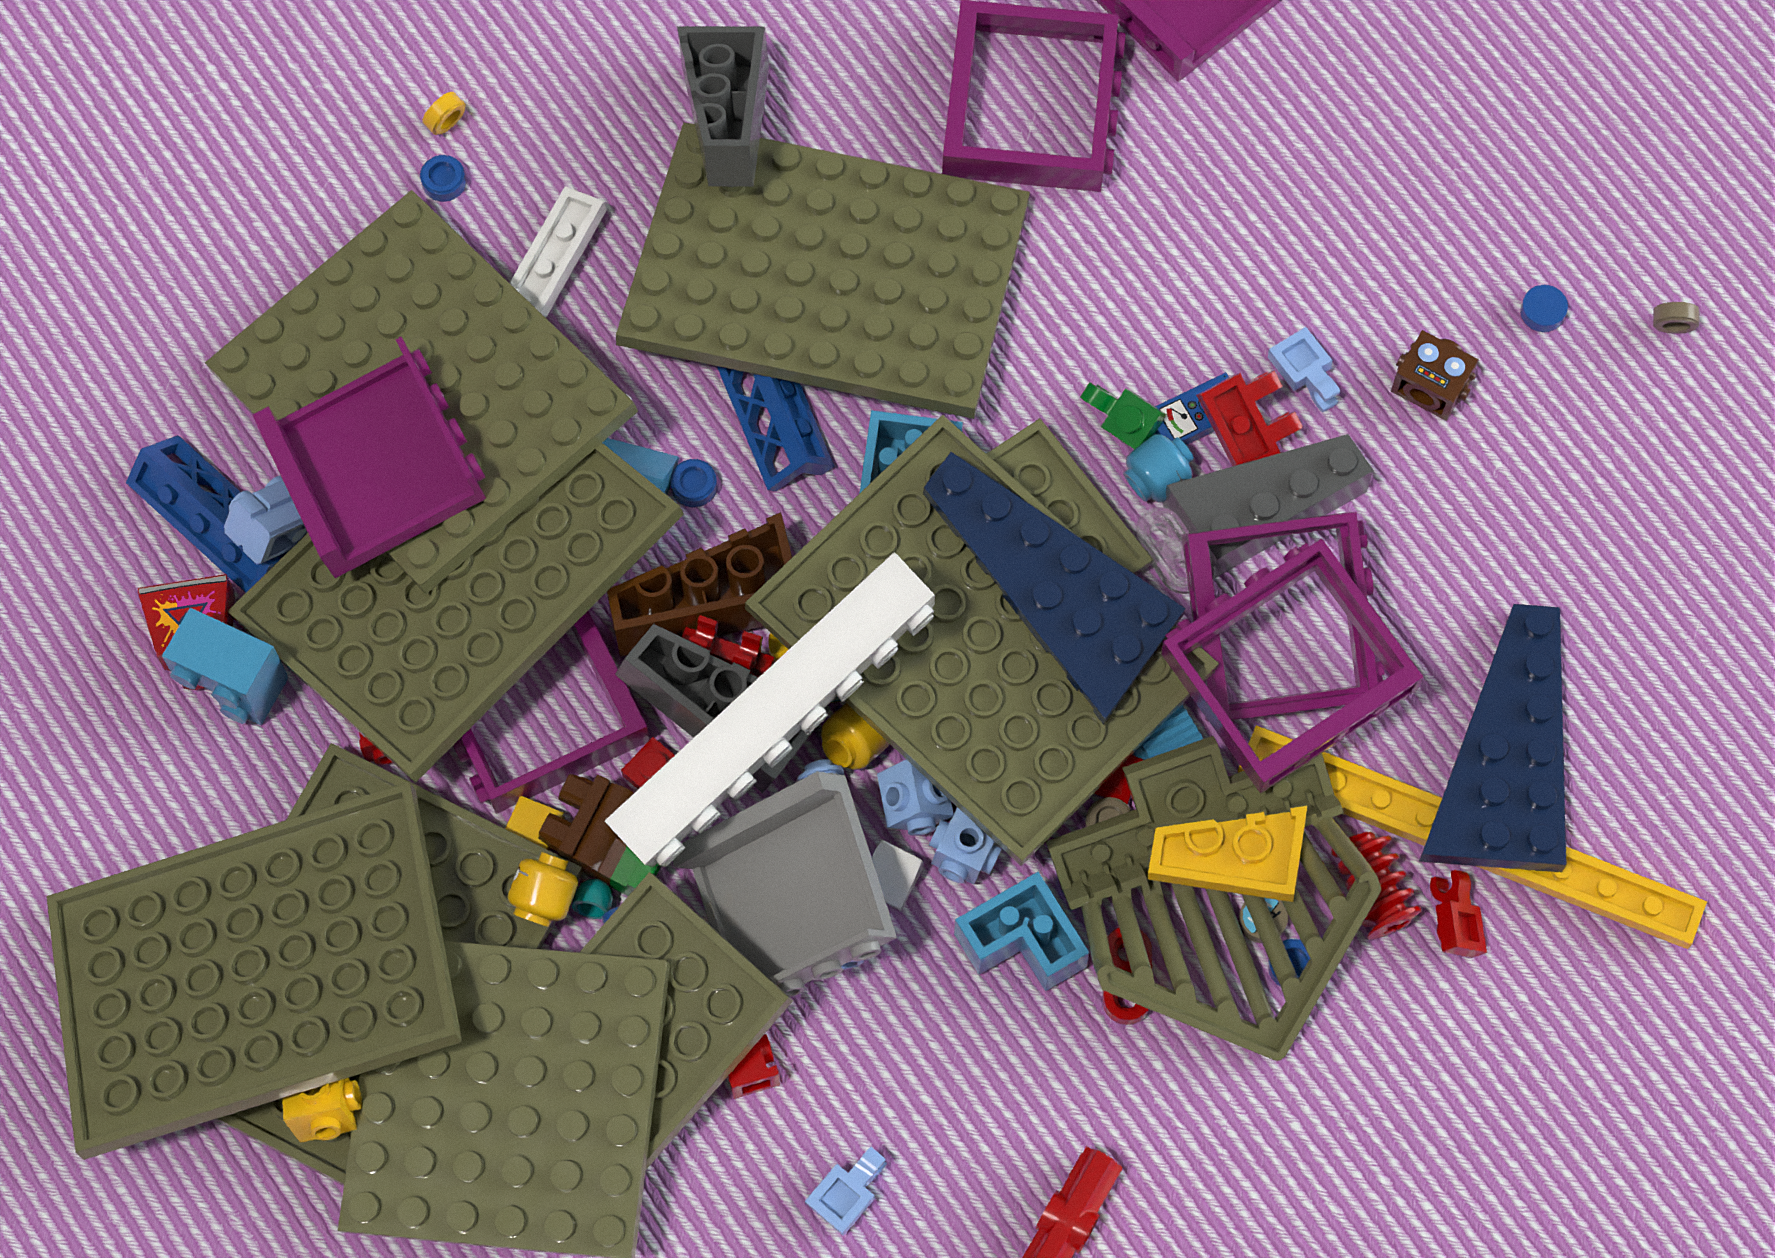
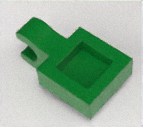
(1129, 416)

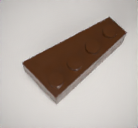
(704, 584)

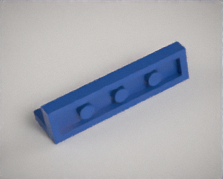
(789, 421)
(190, 509)

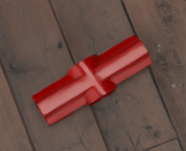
(1074, 1210)

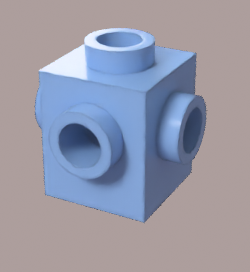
(911, 800)
(962, 849)

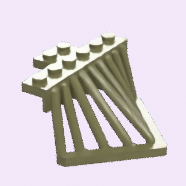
(1116, 856)

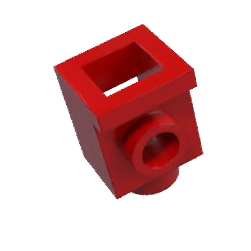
(752, 1073)

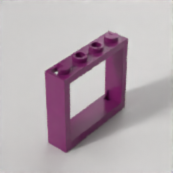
(1030, 167)
(1260, 589)
(1201, 592)
(630, 736)

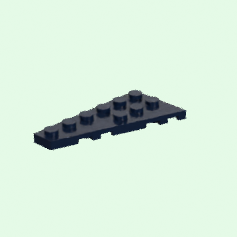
(1068, 594)
(1509, 774)

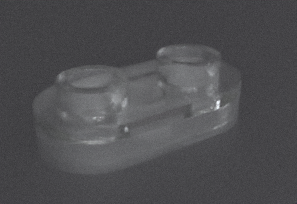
(1167, 553)

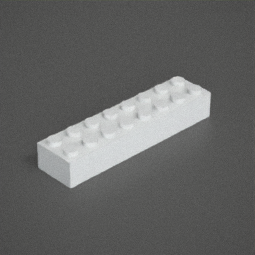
(772, 711)

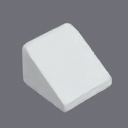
(896, 872)

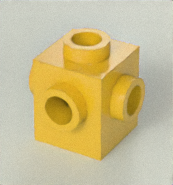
(323, 1111)

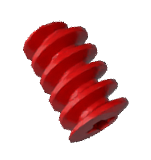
(1388, 911)

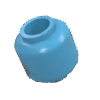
(1157, 465)

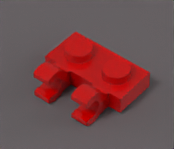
(1238, 421)
(746, 654)

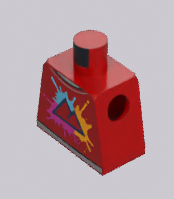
(169, 602)

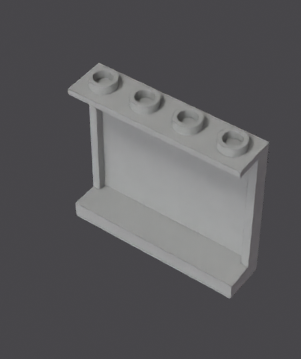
(793, 883)

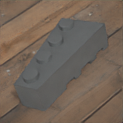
(726, 91)
(1268, 490)
(692, 687)

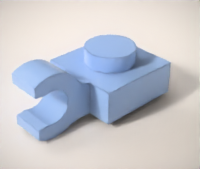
(1305, 362)
(843, 1195)

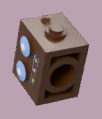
(1434, 374)

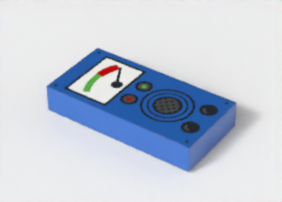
(1185, 414)

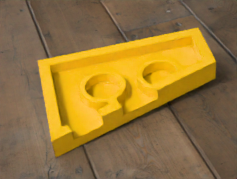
(1233, 856)

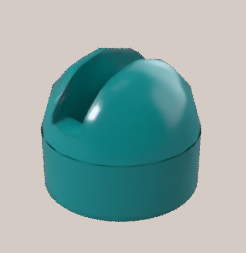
(592, 899)

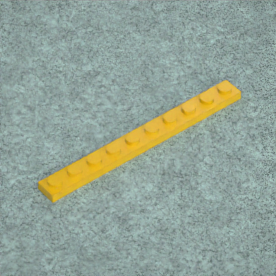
(1584, 881)

